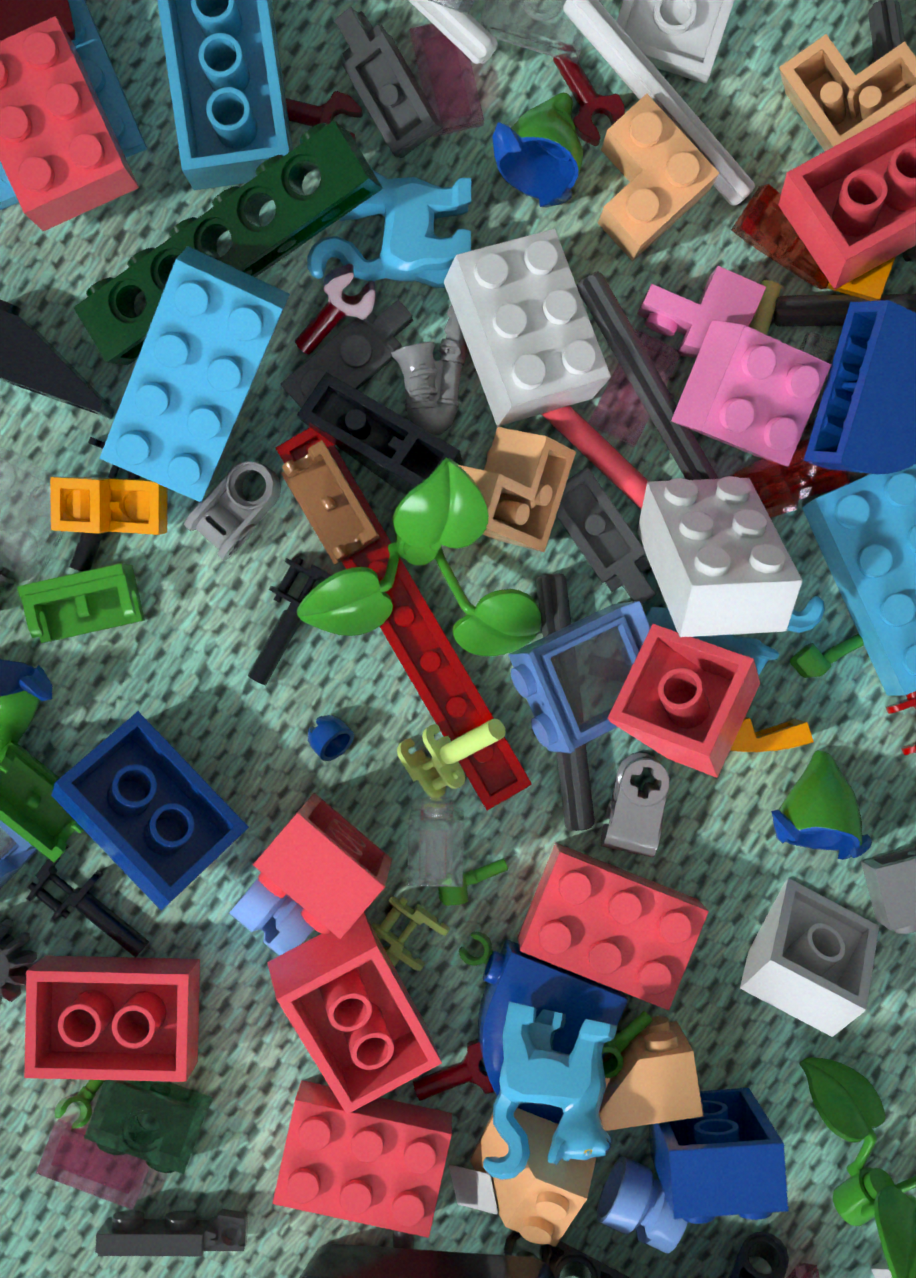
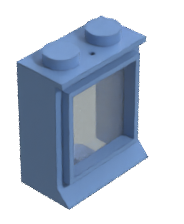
(578, 674)

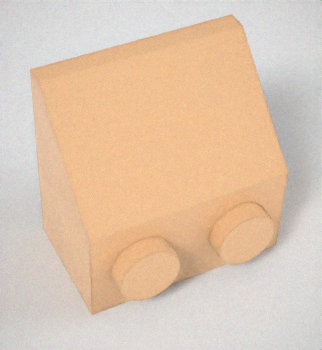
(655, 1080)
(542, 1196)

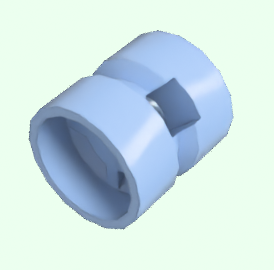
(275, 916)
(638, 1203)

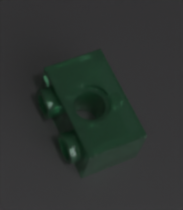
(176, 1108)

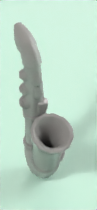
(433, 384)

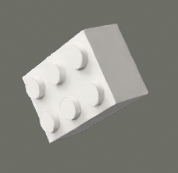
(526, 327)
(717, 557)

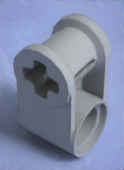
(233, 510)
(636, 813)

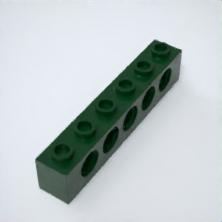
(343, 186)

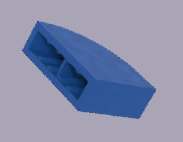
(870, 394)
(539, 984)

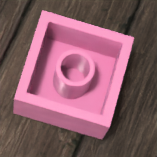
(751, 391)

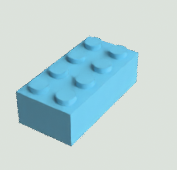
(224, 88)
(193, 373)
(871, 553)

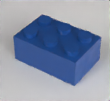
(148, 810)
(721, 1161)

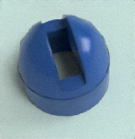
(330, 737)

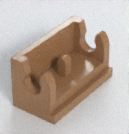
(329, 503)

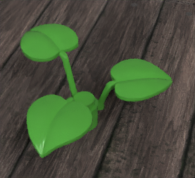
(436, 513)
(850, 1111)

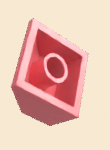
(686, 699)

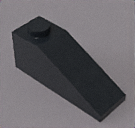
(37, 366)
(375, 434)

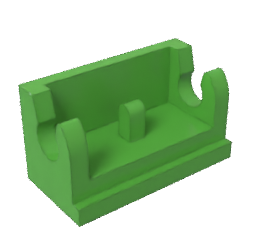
(81, 602)
(28, 802)

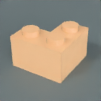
(838, 101)
(663, 173)
(523, 486)

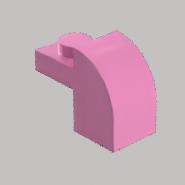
(724, 298)

